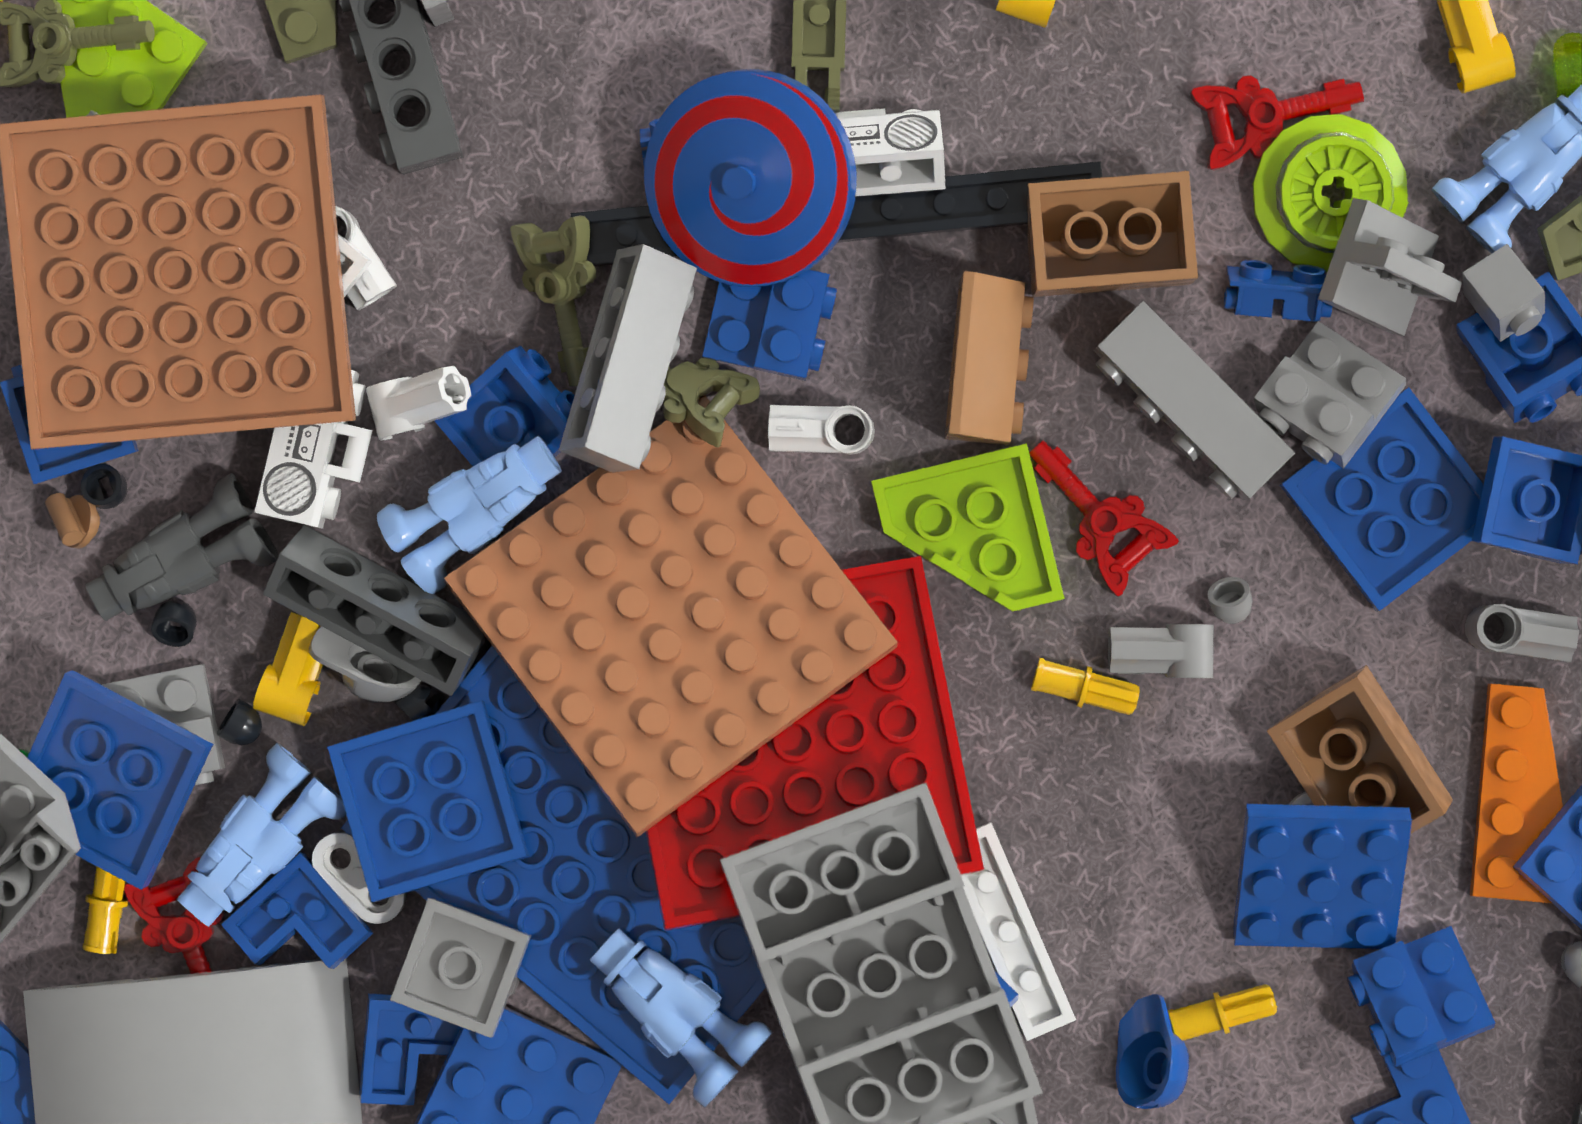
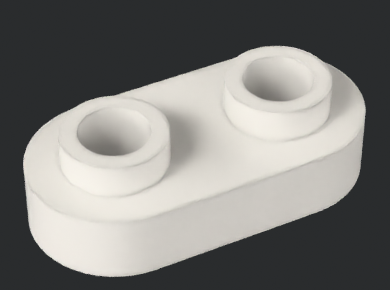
(350, 881)

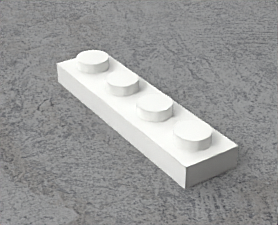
(1015, 941)

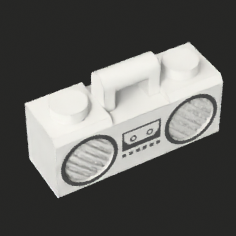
(896, 150)
(300, 472)

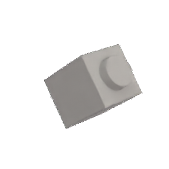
(1504, 293)

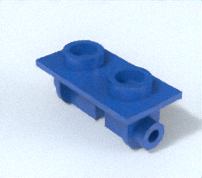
(1259, 286)

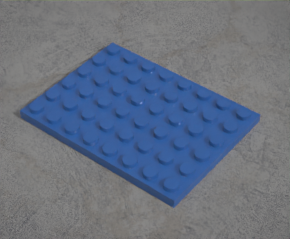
(583, 885)

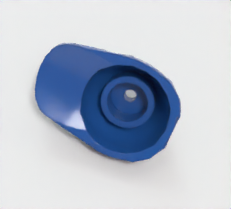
(1143, 1044)

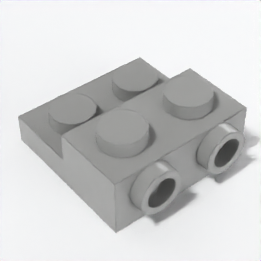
(1328, 395)
(182, 699)

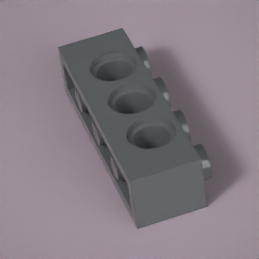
(433, 139)
(376, 609)

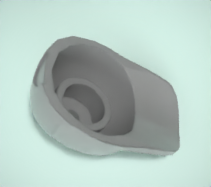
(356, 667)

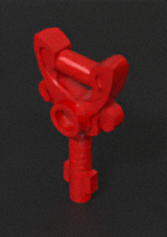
(1263, 114)
(1103, 520)
(173, 932)

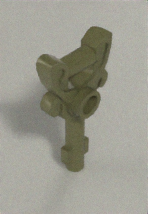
(58, 40)
(561, 282)
(692, 381)

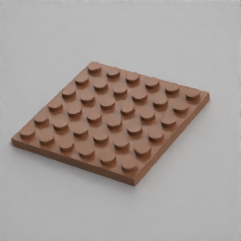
(177, 271)
(670, 618)

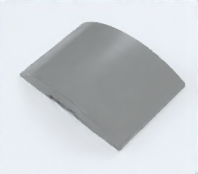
(880, 969)
(197, 1048)

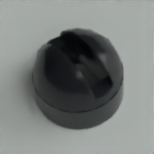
(95, 492)
(174, 635)
(414, 703)
(241, 724)

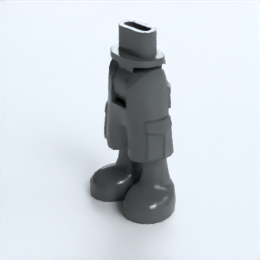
(174, 555)

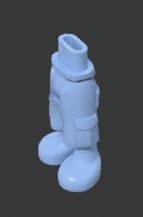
(1527, 160)
(473, 504)
(253, 842)
(672, 1007)

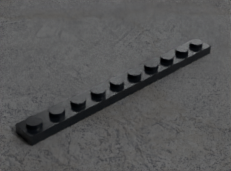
(965, 204)

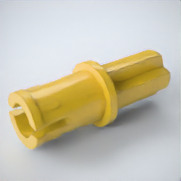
(1085, 687)
(104, 913)
(1223, 1012)

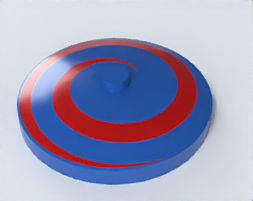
(750, 177)

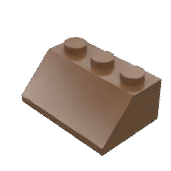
(1111, 234)
(987, 359)
(1358, 752)

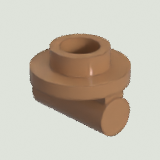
(74, 519)

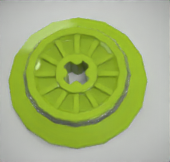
(1306, 159)

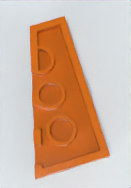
(1516, 790)

